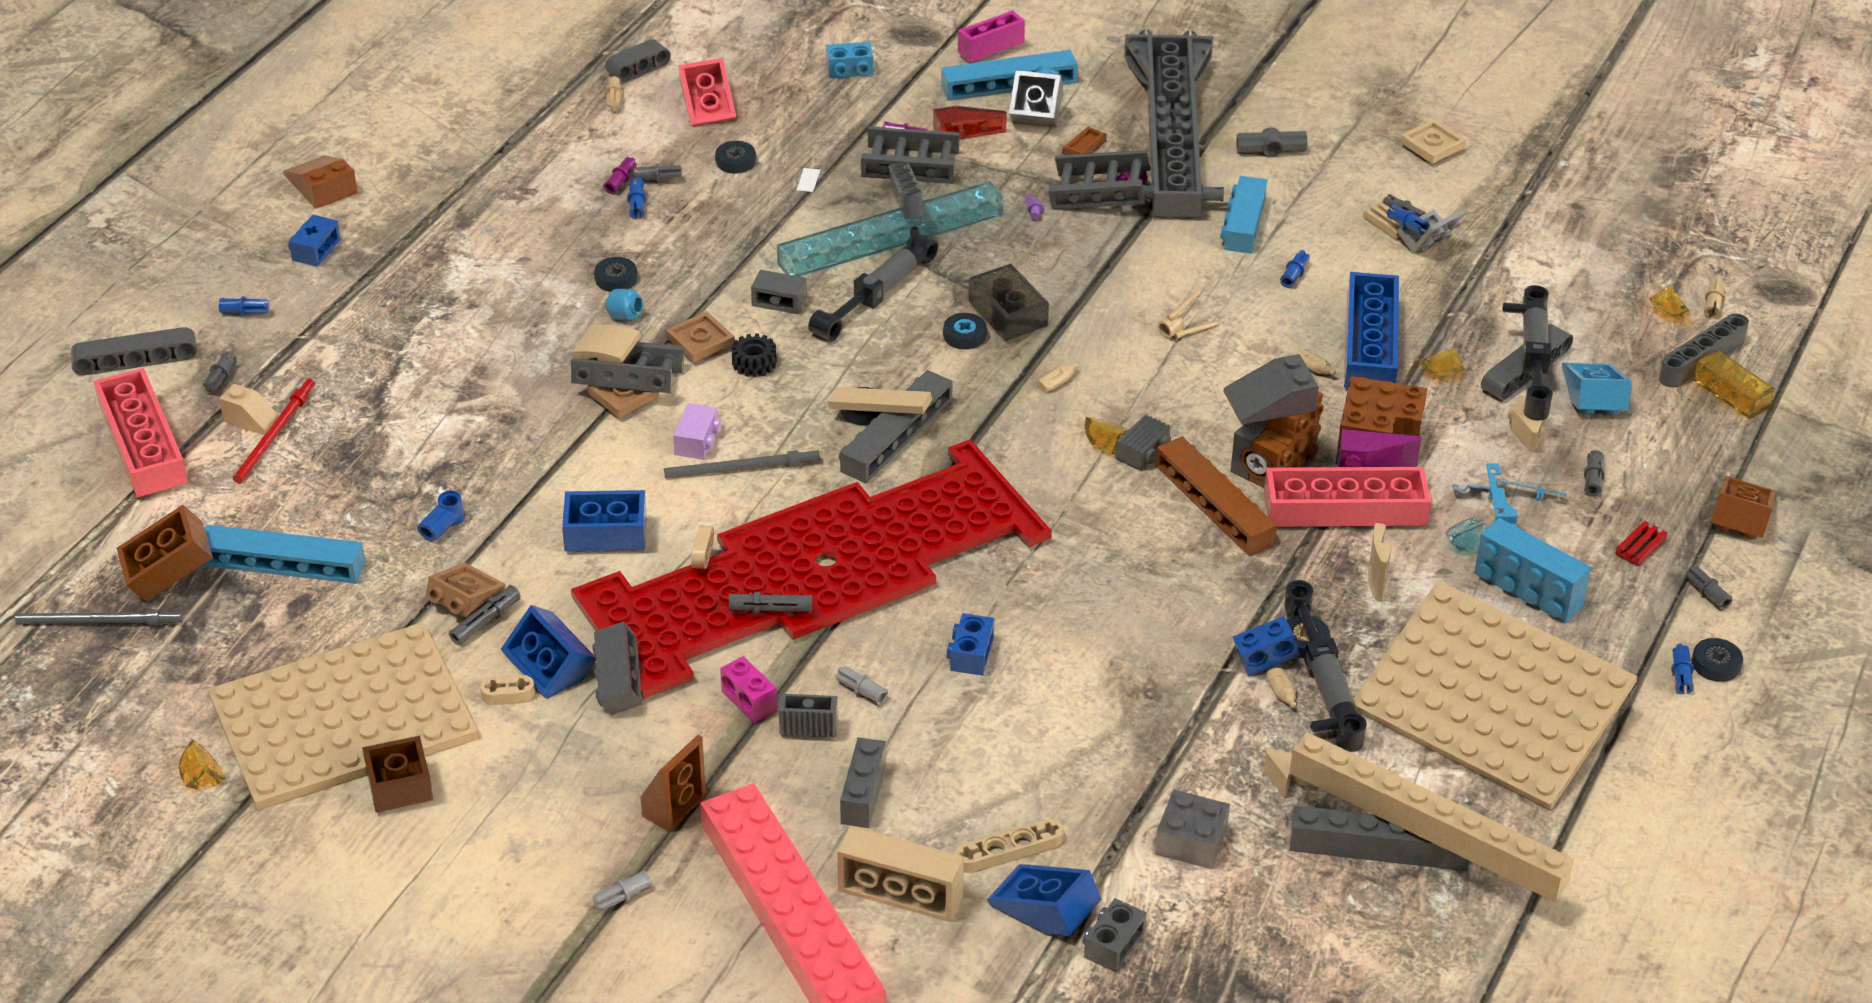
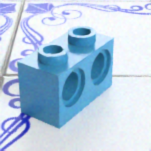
(849, 59)

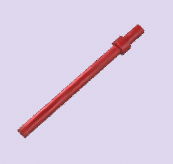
(297, 400)

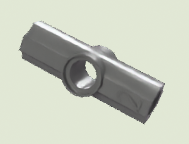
(1271, 142)

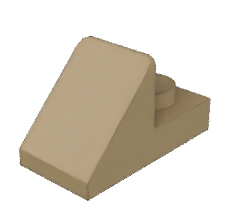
(1278, 769)

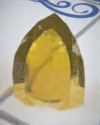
(1669, 303)
(1443, 364)
(1103, 434)
(199, 767)

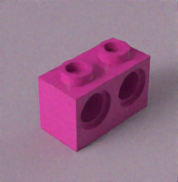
(748, 689)

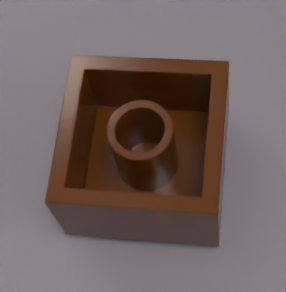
(397, 773)

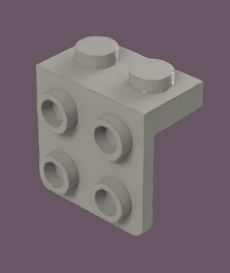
(1439, 230)

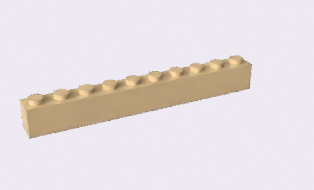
(1432, 816)

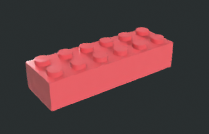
(140, 432)
(1347, 496)

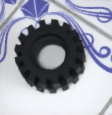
(754, 355)

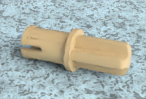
(613, 92)
(1714, 297)

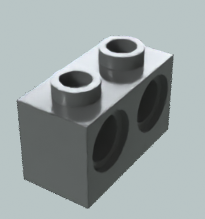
(1114, 934)

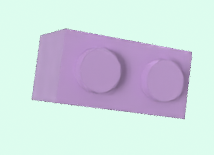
(696, 431)

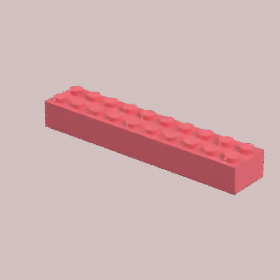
(788, 900)

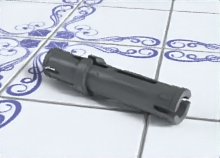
(757, 602)
(493, 608)

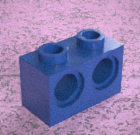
(971, 644)
(1266, 646)

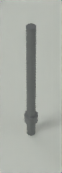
(792, 458)
(152, 617)

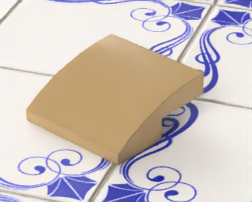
(606, 343)
(1378, 562)

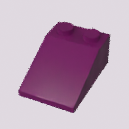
(1378, 449)

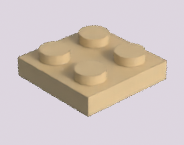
(1433, 141)

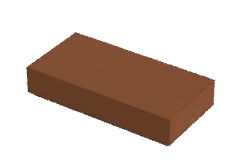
(1085, 142)

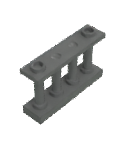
(924, 169)
(1099, 193)
(644, 369)

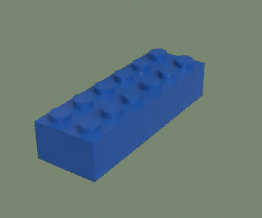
(1372, 327)

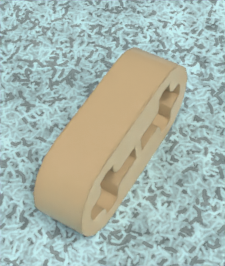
(702, 547)
(507, 689)

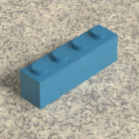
(1244, 214)

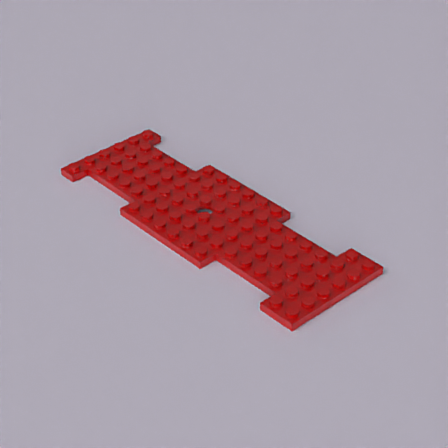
(878, 549)

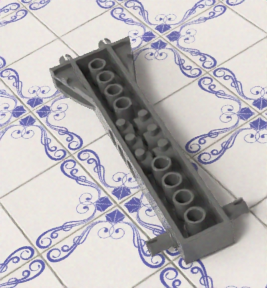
(1171, 70)

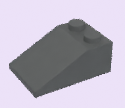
(1273, 391)

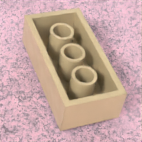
(900, 873)

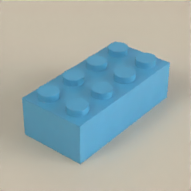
(1532, 570)

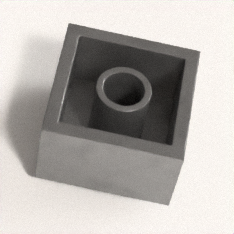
(1036, 98)
(1192, 829)

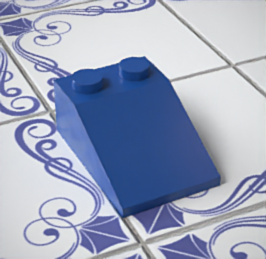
(1047, 897)

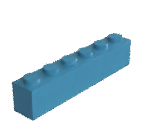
(998, 75)
(285, 554)

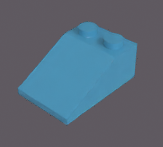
(1597, 387)

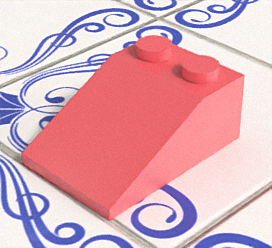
(706, 92)

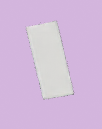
(808, 180)

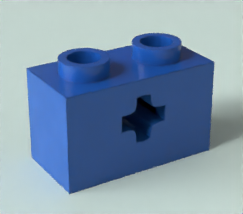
(314, 240)

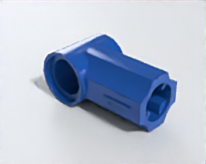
(446, 514)

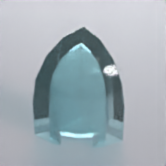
(1466, 534)

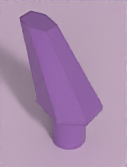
(1034, 207)

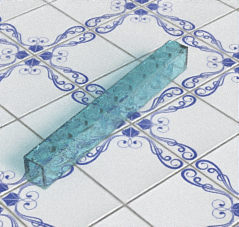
(888, 230)

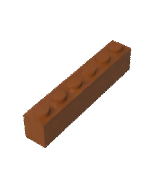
(1216, 496)

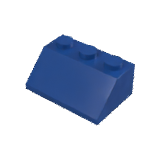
(548, 651)

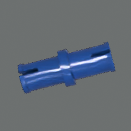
(636, 198)
(1408, 219)

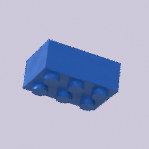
(604, 520)

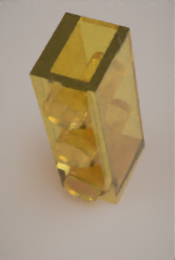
(1734, 384)

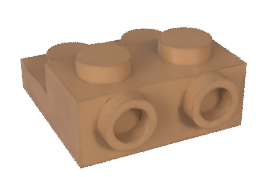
(462, 589)

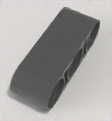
(638, 60)

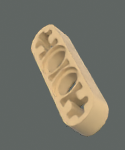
(1011, 849)

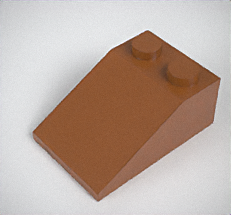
(323, 180)
(1743, 507)
(676, 787)

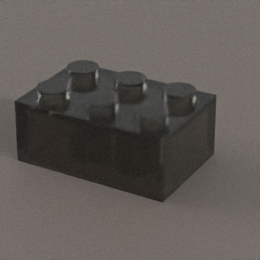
(1008, 302)

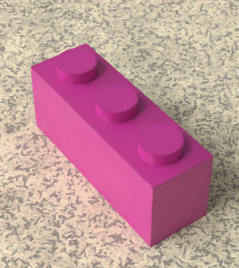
(991, 36)

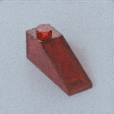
(969, 121)

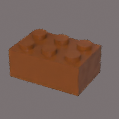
(164, 553)

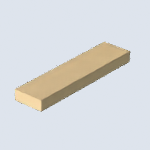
(879, 400)

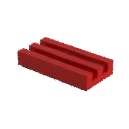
(1659, 538)

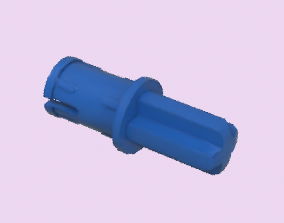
(1294, 269)
(243, 305)
(1682, 669)

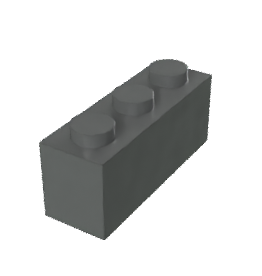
(617, 668)
(863, 782)

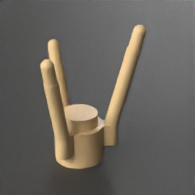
(1173, 323)

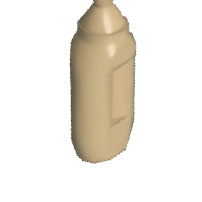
(1316, 363)
(1056, 377)
(1282, 686)

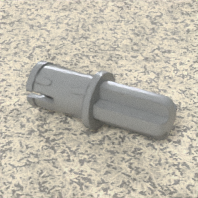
(862, 685)
(622, 891)

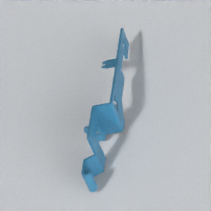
(1540, 490)
(1498, 496)

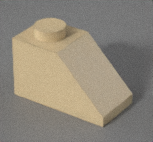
(247, 409)
(1524, 428)

